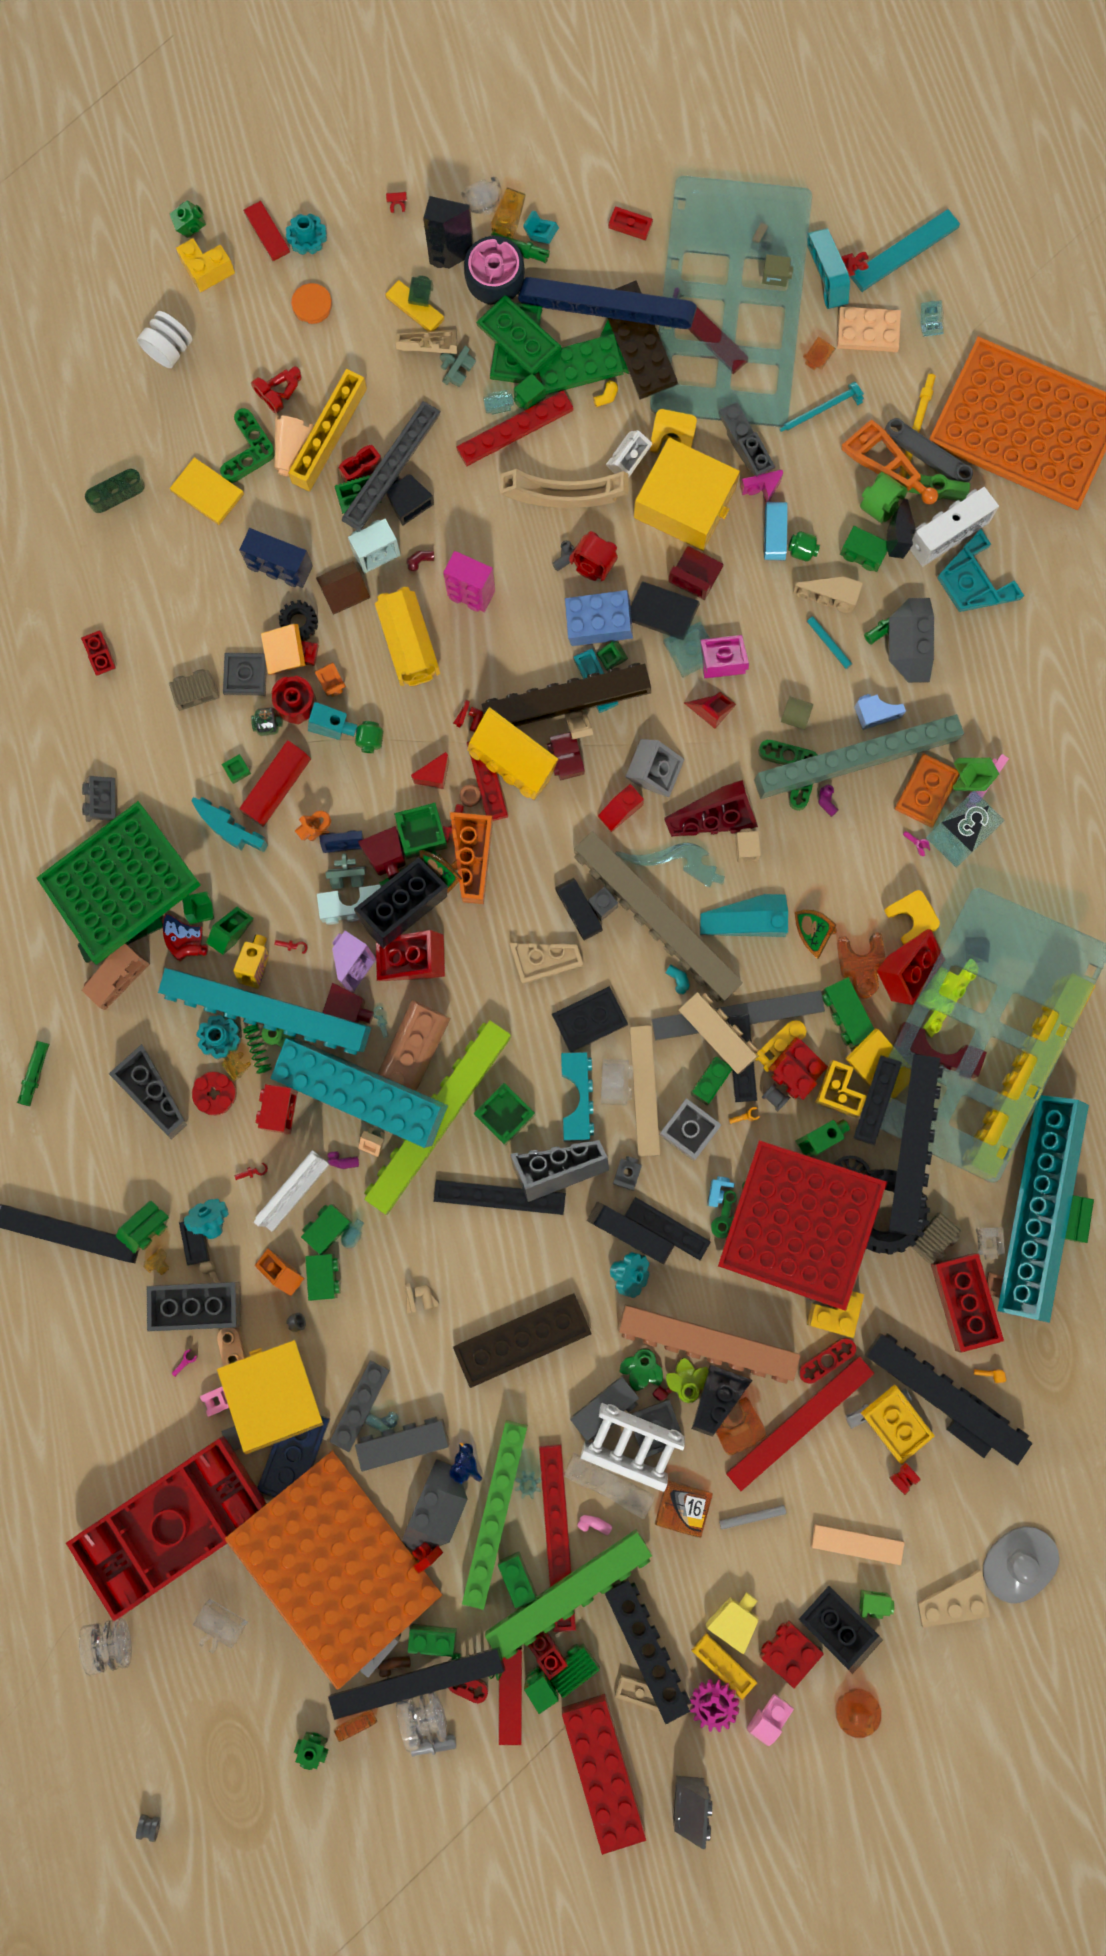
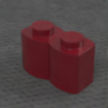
(568, 755)

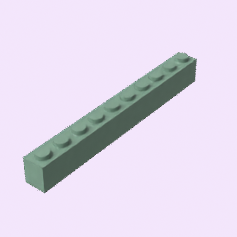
(858, 756)

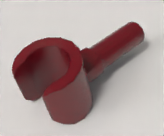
(660, 1393)

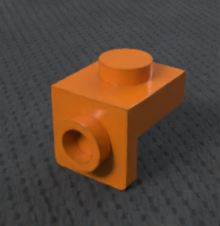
(330, 680)

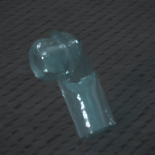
(382, 1424)

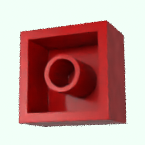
(276, 1109)

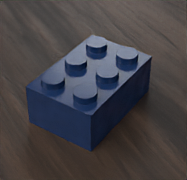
(276, 558)

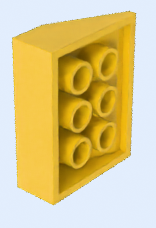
(512, 754)

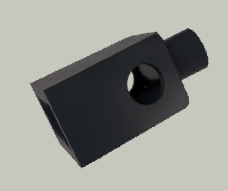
(409, 498)

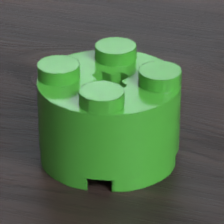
(882, 498)

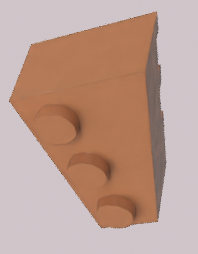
(114, 976)

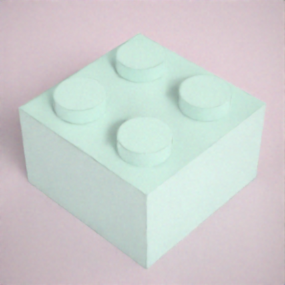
(374, 545)

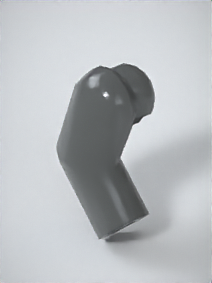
(566, 551)

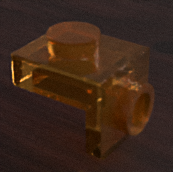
(819, 354)

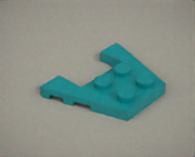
(968, 583)

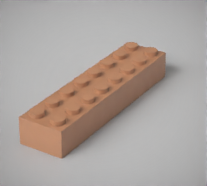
(708, 1342)

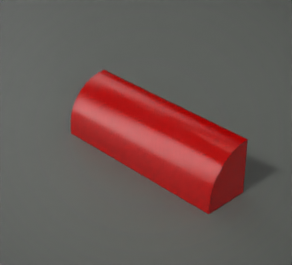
(275, 783)

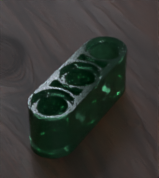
(120, 482)

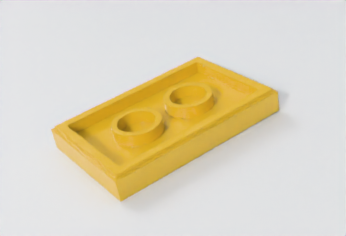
(206, 491)
(866, 1058)
(897, 1424)

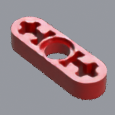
(844, 1357)

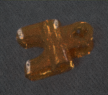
(862, 967)

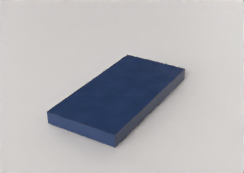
(291, 1459)

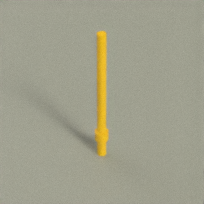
(925, 396)

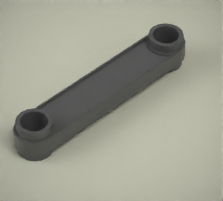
(928, 451)

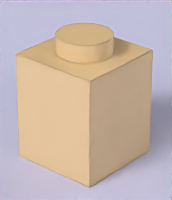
(747, 845)

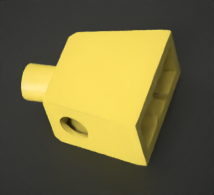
(735, 1622)

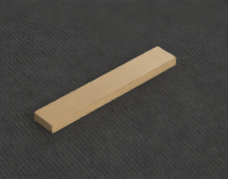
(644, 1091)

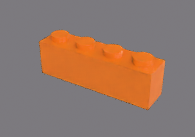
(472, 850)

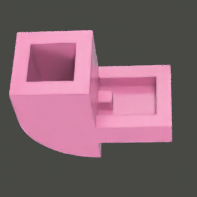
(767, 1724)

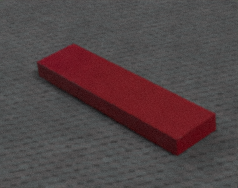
(707, 331)

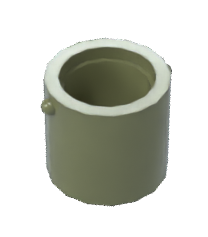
(797, 713)

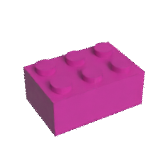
(469, 582)

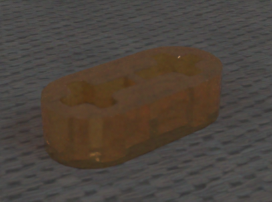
(355, 1725)

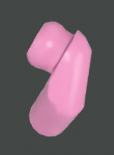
(595, 1522)

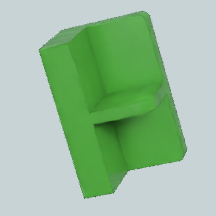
(975, 774)

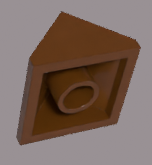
(343, 587)

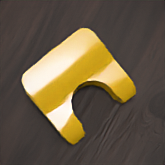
(672, 425)
(920, 912)

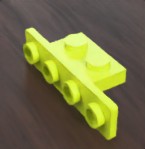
(952, 988)

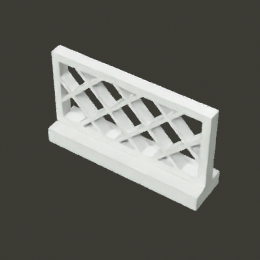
(291, 1191)

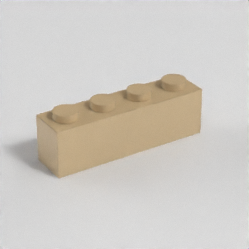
(719, 1033)

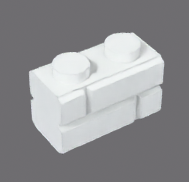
(629, 453)

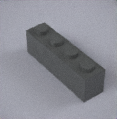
(402, 1444)

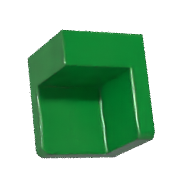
(198, 908)

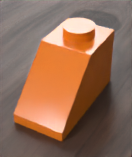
(279, 1272)

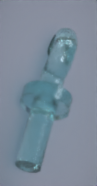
(382, 1022)

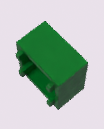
(420, 830)
(504, 1114)

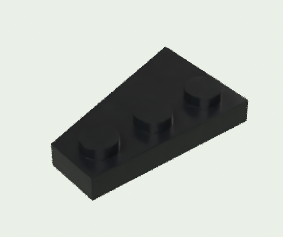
(718, 1397)

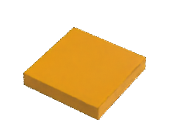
(283, 649)

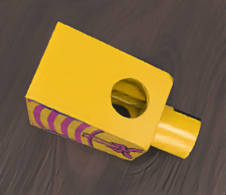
(252, 962)

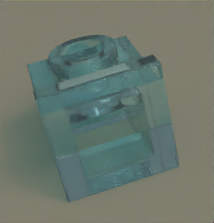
(932, 318)

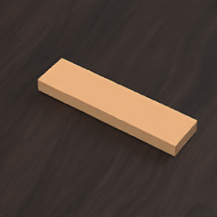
(857, 1544)

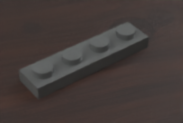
(359, 1406)

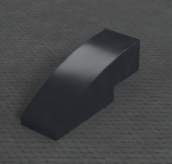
(900, 531)

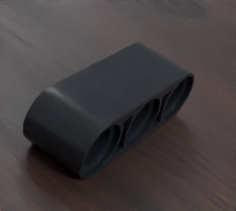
(578, 909)

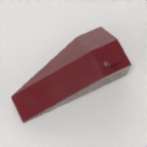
(718, 811)

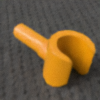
(745, 1116)
(998, 1374)

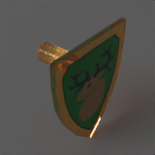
(442, 868)
(814, 930)

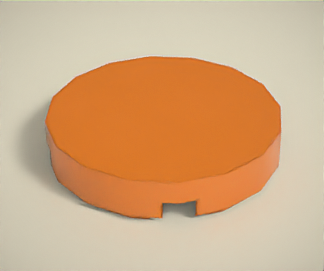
(311, 303)

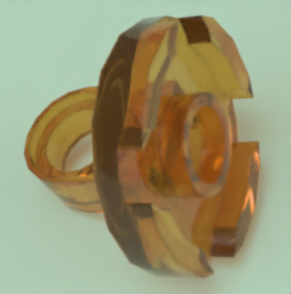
(858, 1713)

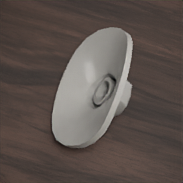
(1020, 1564)

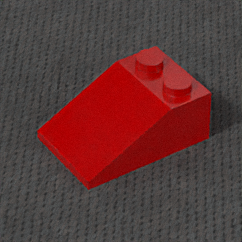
(411, 957)
(909, 967)

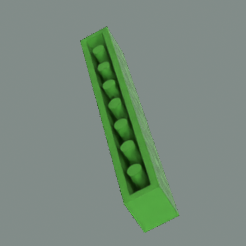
(494, 1515)
(568, 1594)

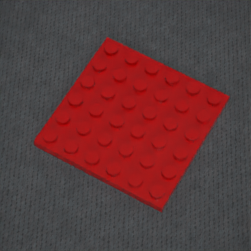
(802, 1225)

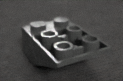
(692, 1810)

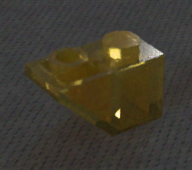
(508, 213)

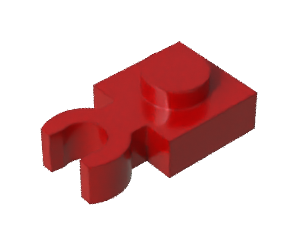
(853, 263)

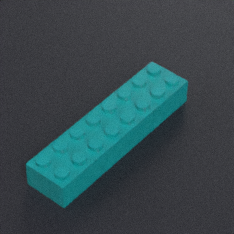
(359, 1092)

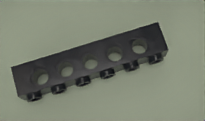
(669, 1708)

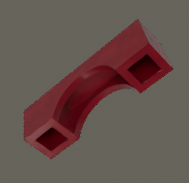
(950, 1061)

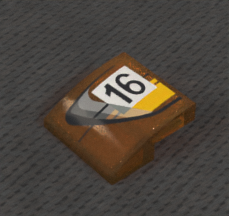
(683, 1509)

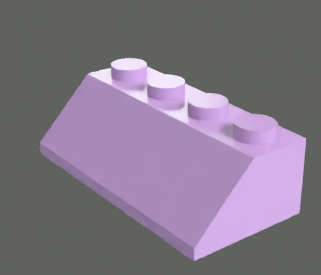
(351, 960)

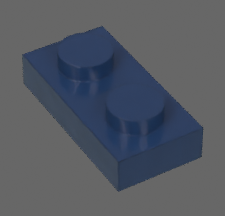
(340, 841)

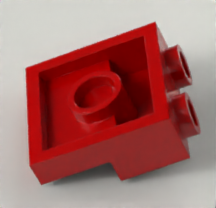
(797, 1069)
(790, 1653)

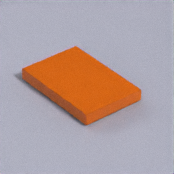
(927, 790)

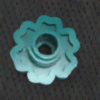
(306, 234)
(228, 1041)
(207, 1218)
(630, 1274)

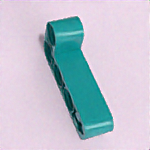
(830, 268)

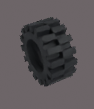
(300, 608)

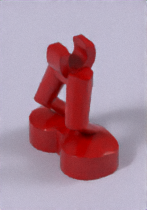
(271, 397)

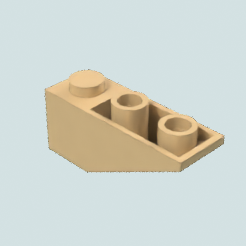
(836, 592)

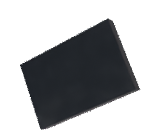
(663, 610)
(590, 1019)

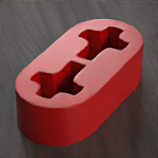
(468, 1693)

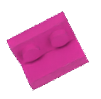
(724, 656)

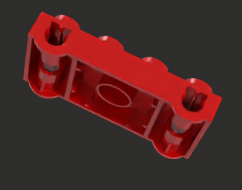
(166, 1528)

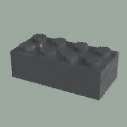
(193, 1306)

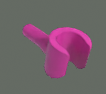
(919, 843)
(184, 1362)

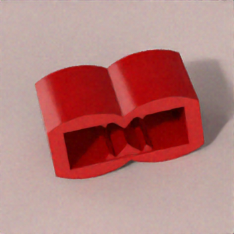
(360, 465)

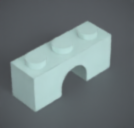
(332, 909)

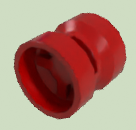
(904, 1478)

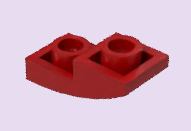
(98, 653)
(548, 1655)

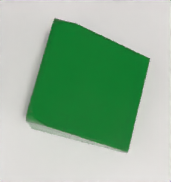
(612, 655)

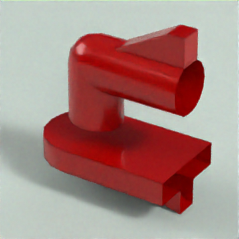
(473, 712)

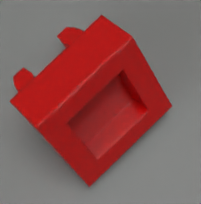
(396, 198)
(310, 652)
(426, 1556)

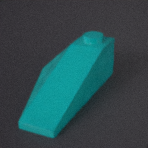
(756, 916)

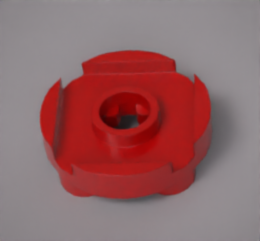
(204, 1085)

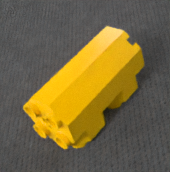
(407, 637)

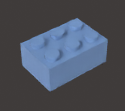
(599, 618)

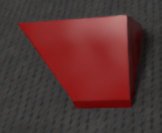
(712, 708)

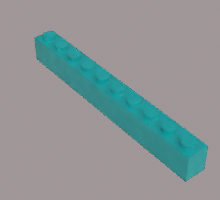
(265, 1010)

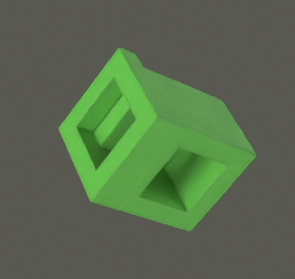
(875, 1604)

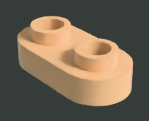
(231, 1348)

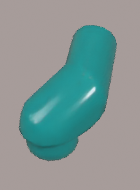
(681, 979)

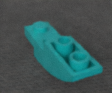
(221, 823)

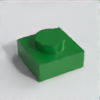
(236, 769)

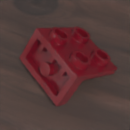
(695, 572)

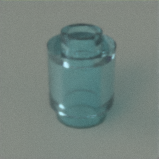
(498, 402)

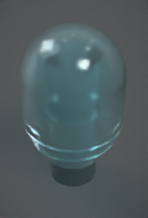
(352, 1234)

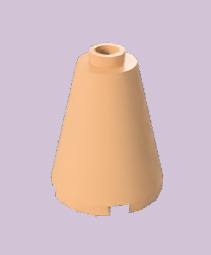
(289, 440)

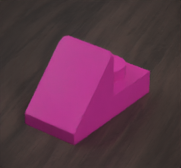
(766, 483)

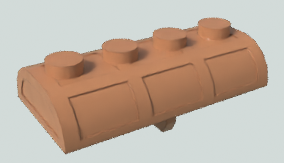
(414, 1045)

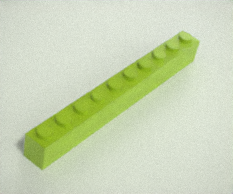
(454, 1093)

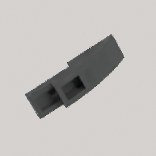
(745, 441)

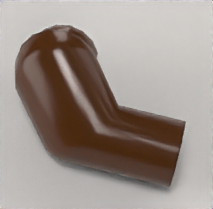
(393, 1663)

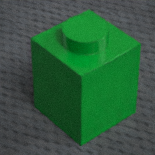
(529, 392)

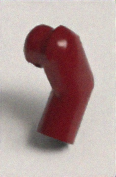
(417, 557)

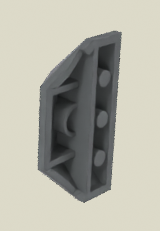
(912, 640)
(436, 1509)

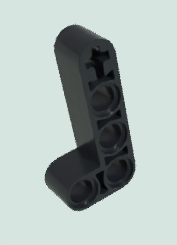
(630, 1232)

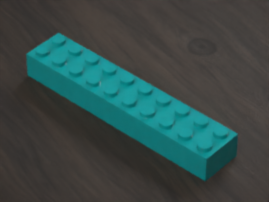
(1043, 1208)

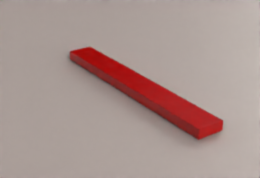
(799, 1423)
(556, 1522)

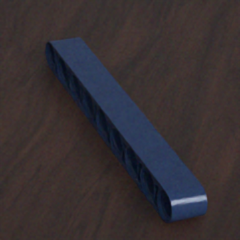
(608, 303)

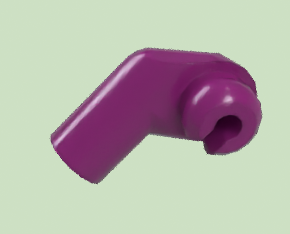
(825, 799)
(342, 1163)

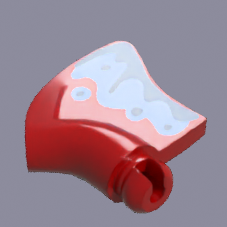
(183, 939)

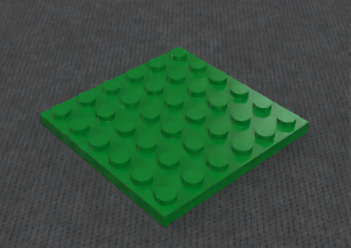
(118, 882)

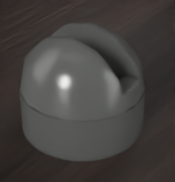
(299, 1318)

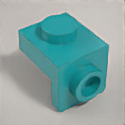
(540, 229)

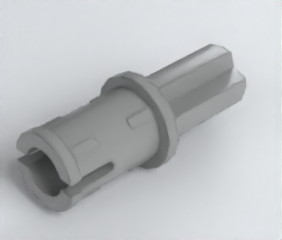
(449, 1744)

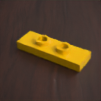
(724, 1666)

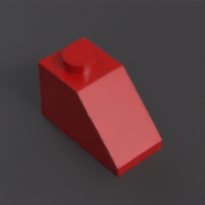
(621, 807)

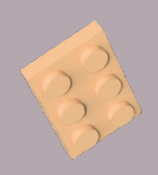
(868, 329)

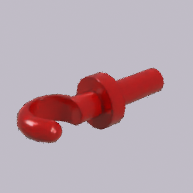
(290, 945)
(250, 1172)

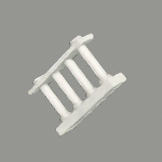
(632, 1468)

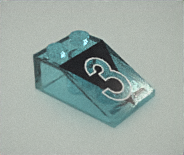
(965, 828)

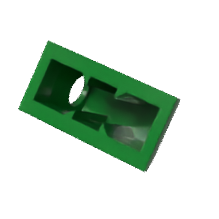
(822, 1137)

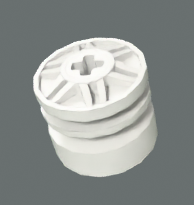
(164, 339)

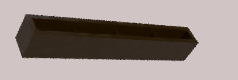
(573, 695)

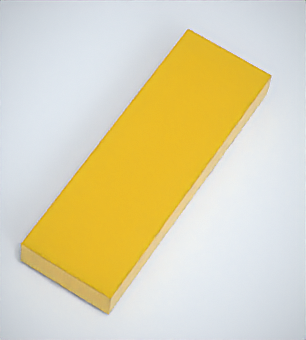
(425, 316)

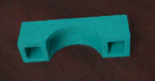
(576, 1068)

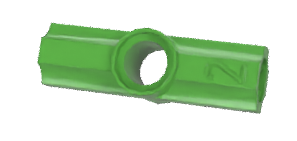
(950, 489)

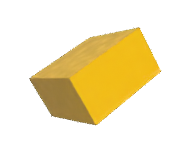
(686, 494)
(269, 1396)

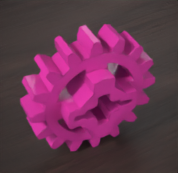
(704, 1707)

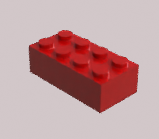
(967, 1302)

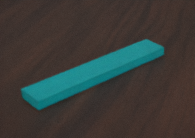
(905, 250)

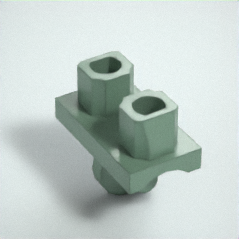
(454, 375)
(336, 875)

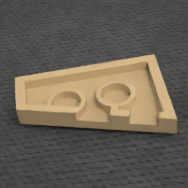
(430, 341)
(542, 961)
(957, 1603)

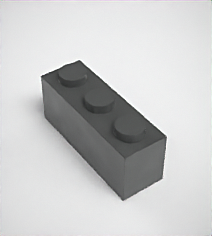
(617, 1394)

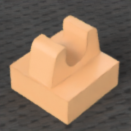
(371, 1143)

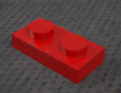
(630, 223)

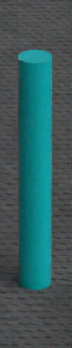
(829, 642)

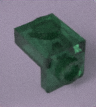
(420, 291)

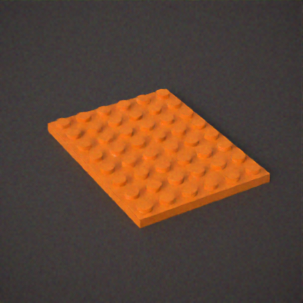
(1025, 423)
(333, 1569)

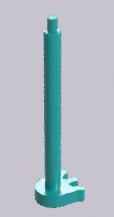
(854, 392)

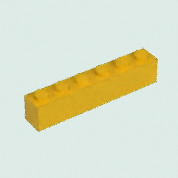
(327, 430)

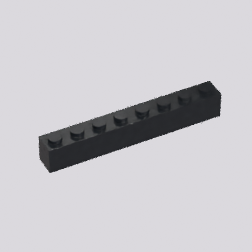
(914, 1145)
(948, 1399)

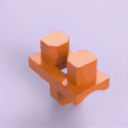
(311, 826)

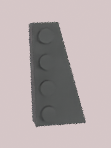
(145, 1086)
(558, 1168)

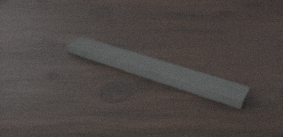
(391, 466)
(759, 1012)

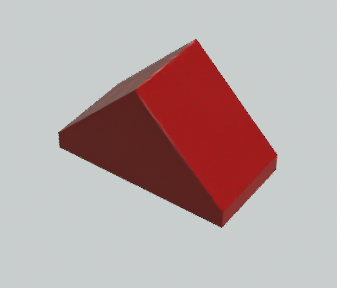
(433, 773)

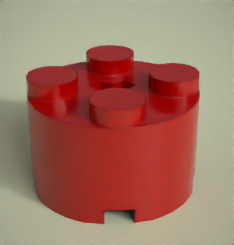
(594, 557)
(295, 688)

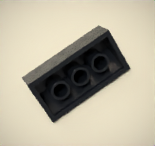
(447, 231)
(401, 902)

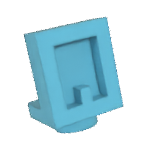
(715, 1193)

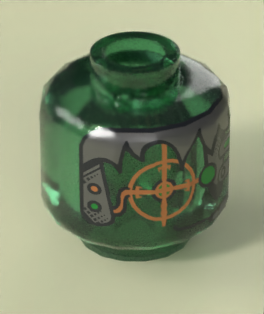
(266, 721)

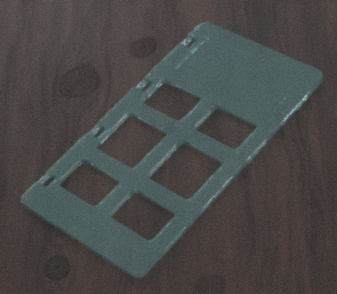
(721, 222)
(1023, 957)

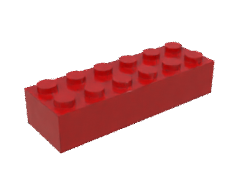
(603, 1774)

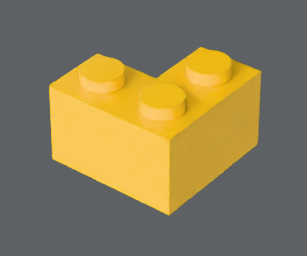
(205, 268)
(835, 1093)
(835, 1319)

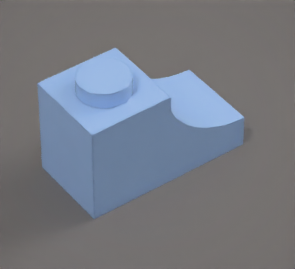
(873, 711)

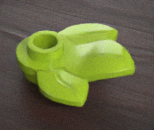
(687, 1377)

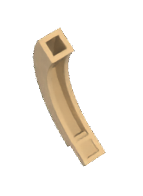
(563, 494)

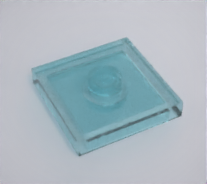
(687, 652)

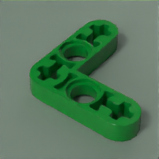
(253, 452)
(799, 754)

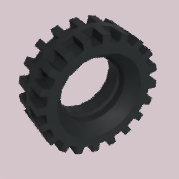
(890, 1242)

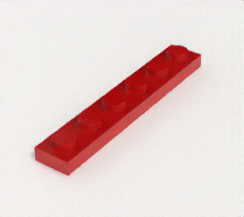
(514, 428)

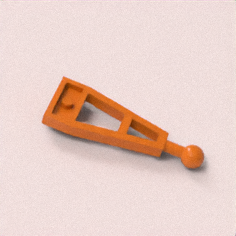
(867, 438)

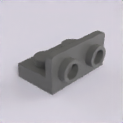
(99, 798)

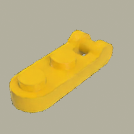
(780, 1042)

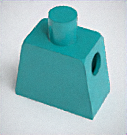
(322, 719)

